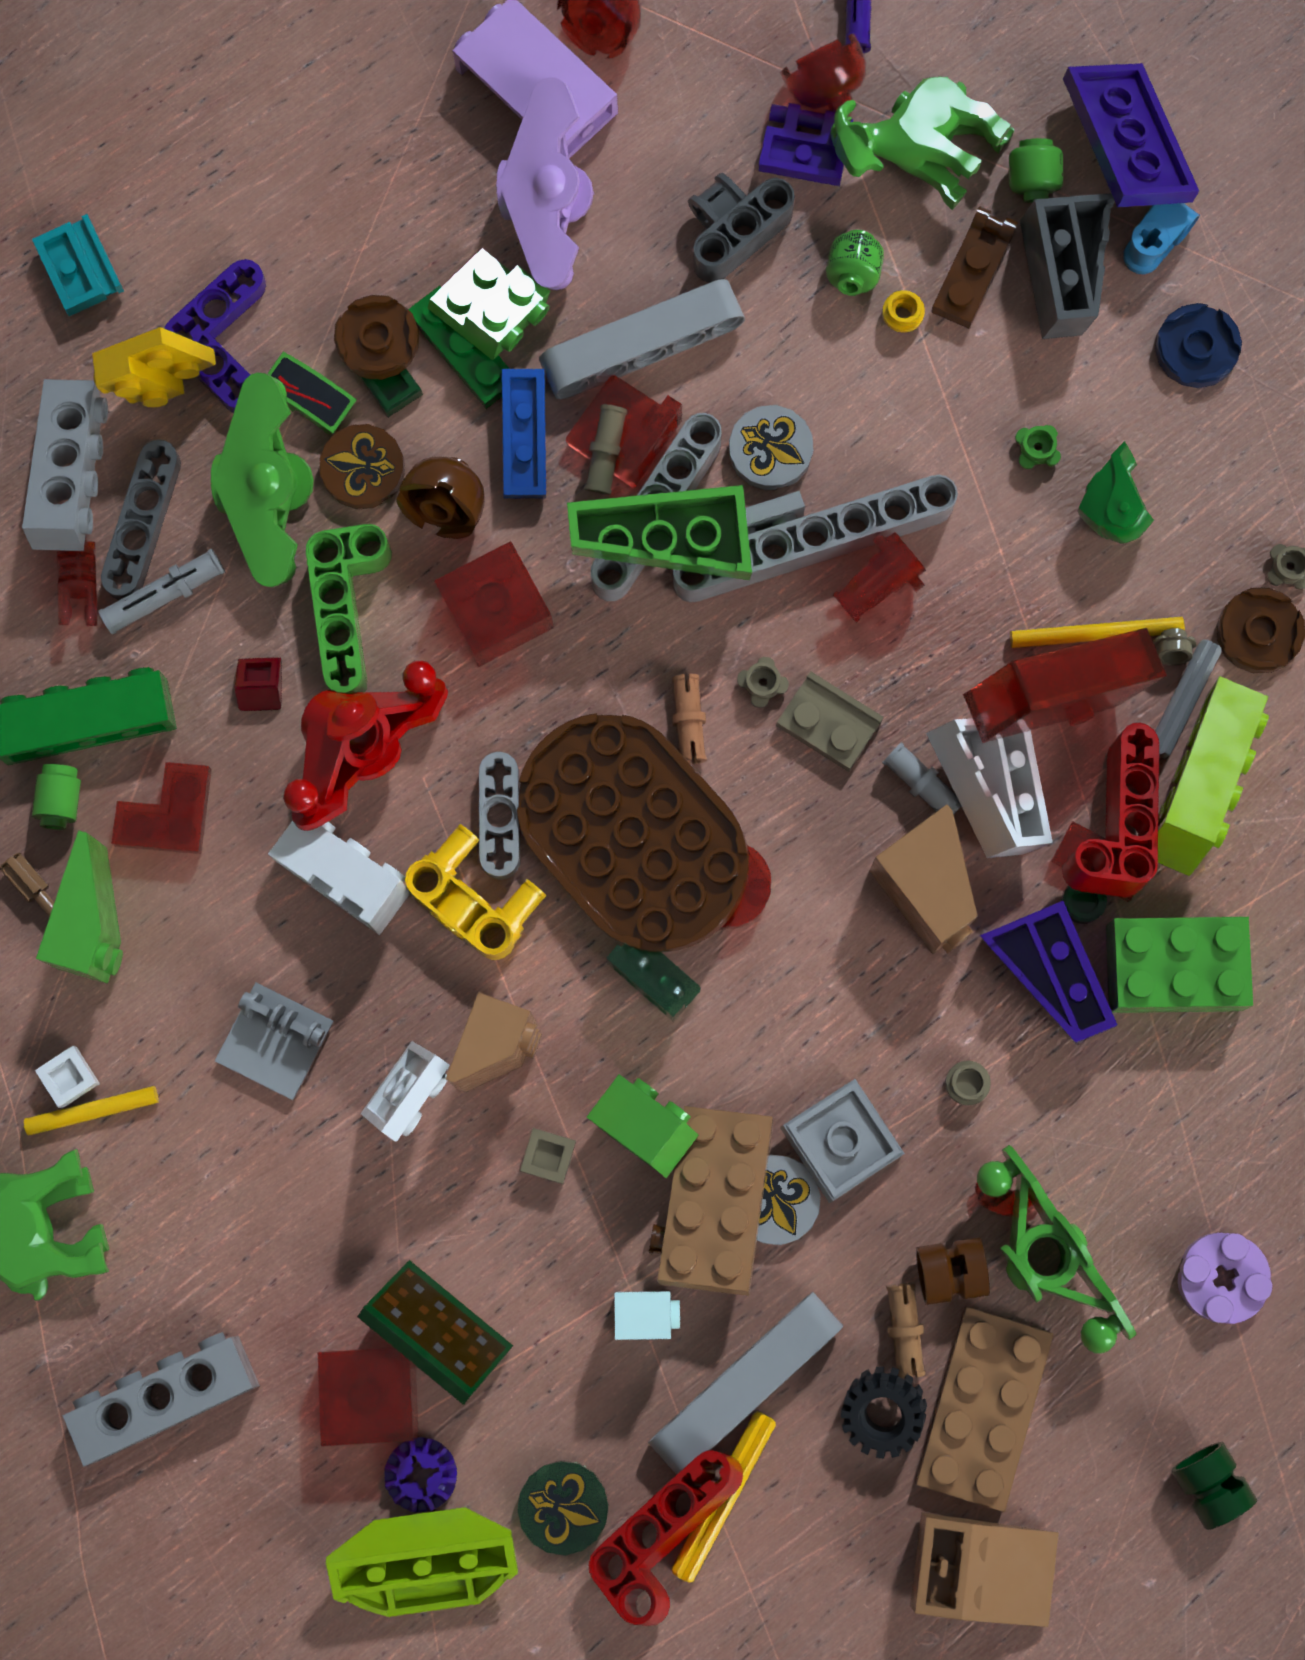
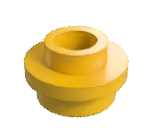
(907, 300)

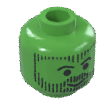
(853, 261)

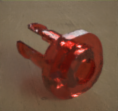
(886, 573)

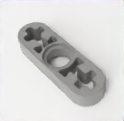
(486, 784)

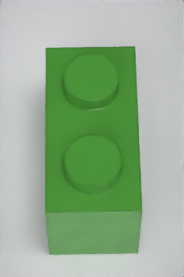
(643, 1125)

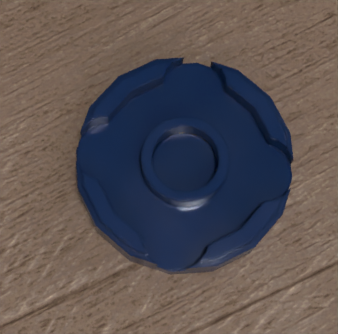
(1198, 345)

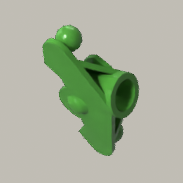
(260, 481)
(996, 1180)

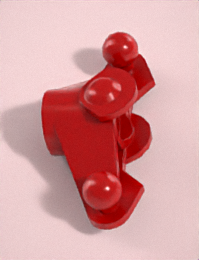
(357, 740)

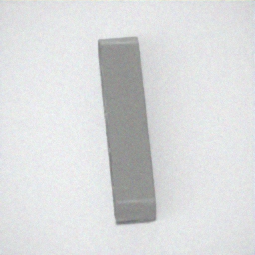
(642, 339)
(683, 453)
(746, 1383)

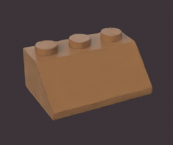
(493, 1043)

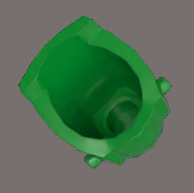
(1113, 502)

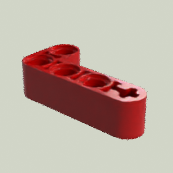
(1123, 808)
(670, 1529)

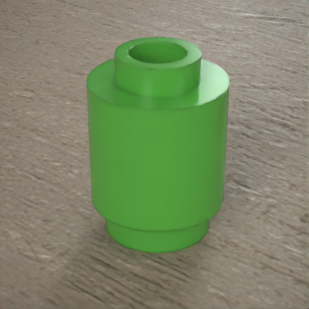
(56, 796)

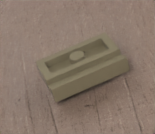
(829, 721)

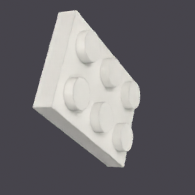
(404, 1091)

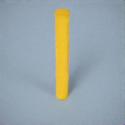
(91, 1110)

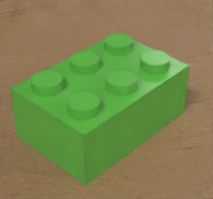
(1179, 964)

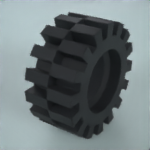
(872, 1435)

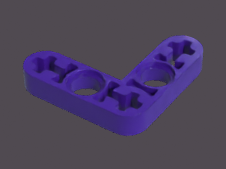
(246, 297)

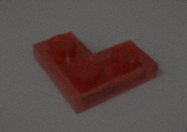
(173, 824)

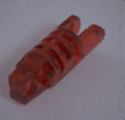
(77, 581)

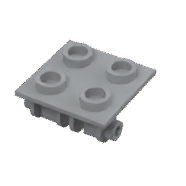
(274, 1040)

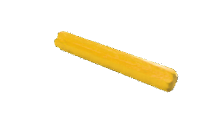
(702, 1538)

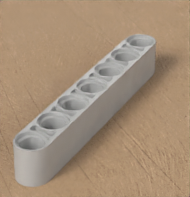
(838, 538)

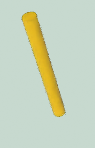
(1090, 632)

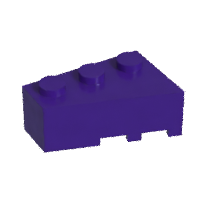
(1055, 969)

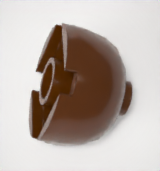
(444, 495)

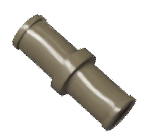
(605, 449)

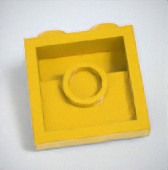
(150, 366)

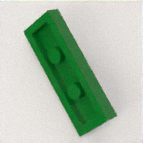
(471, 365)

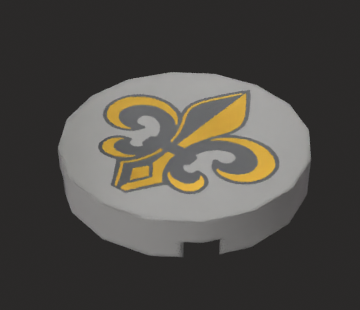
(771, 447)
(788, 1201)

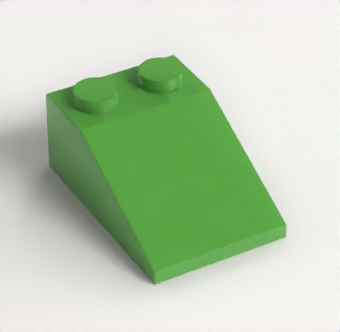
(83, 923)

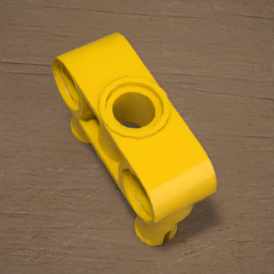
(461, 907)

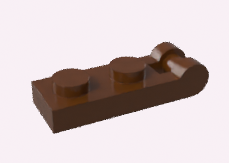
(973, 268)

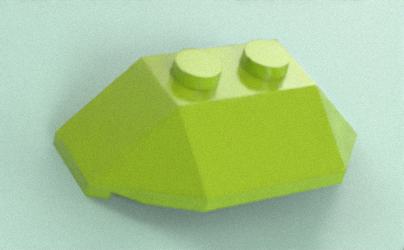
(422, 1562)

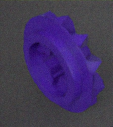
(430, 1455)

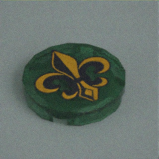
(563, 1507)

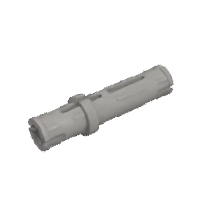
(162, 591)

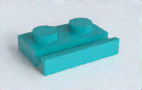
(77, 265)

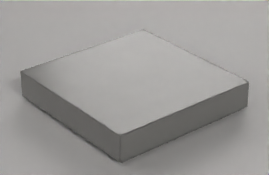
(842, 1140)

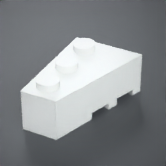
(995, 787)
(342, 873)

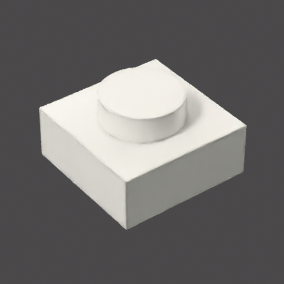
(67, 1077)

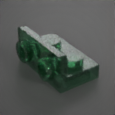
(655, 979)

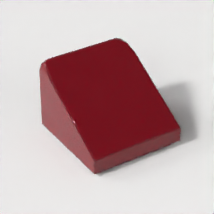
(259, 684)

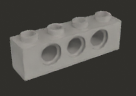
(61, 408)
(90, 1422)

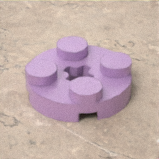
(1250, 1283)

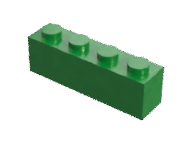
(85, 716)

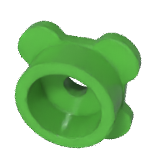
(1041, 435)

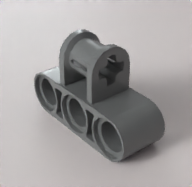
(728, 207)

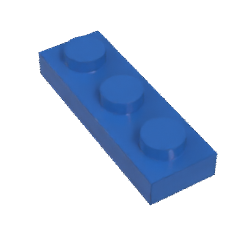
(524, 433)

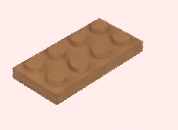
(717, 1203)
(984, 1409)

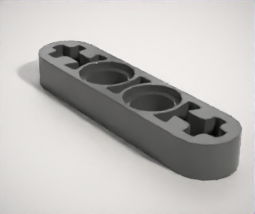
(136, 519)

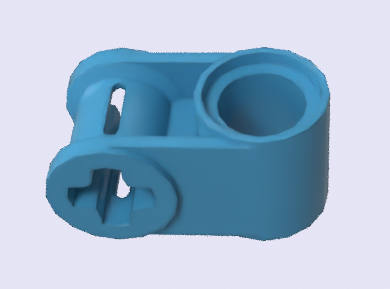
(1160, 232)

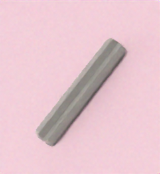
(1186, 695)

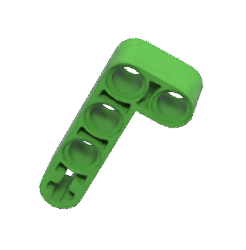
(344, 614)

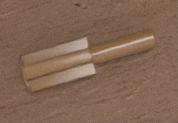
(27, 881)

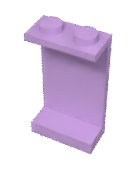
(517, 51)

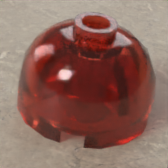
(601, 24)
(827, 75)

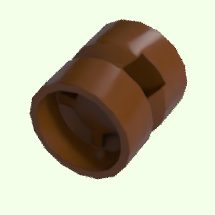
(936, 1272)

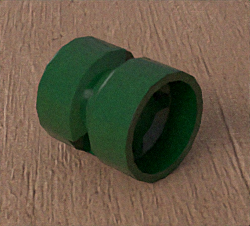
(1216, 1489)

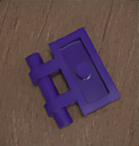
(801, 153)

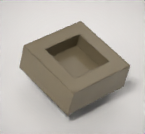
(548, 1156)

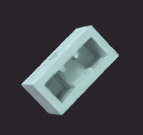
(645, 1315)

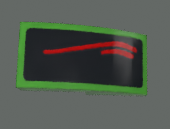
(312, 393)

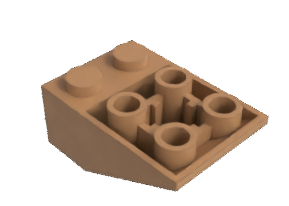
(983, 1571)

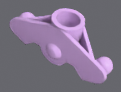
(543, 187)

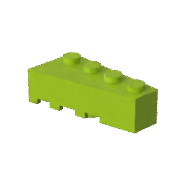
(1209, 775)

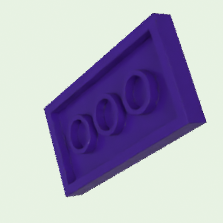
(1130, 135)

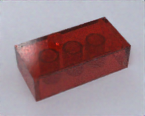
(1064, 685)

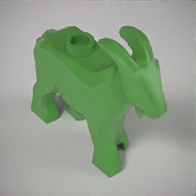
(921, 136)
(27, 1234)

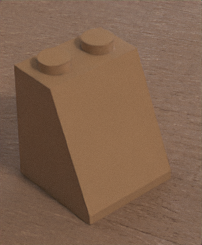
(930, 881)

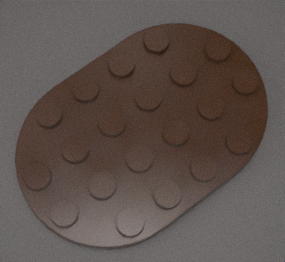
(633, 832)

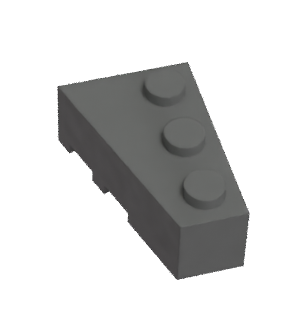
(1065, 260)

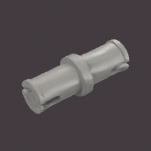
(921, 779)

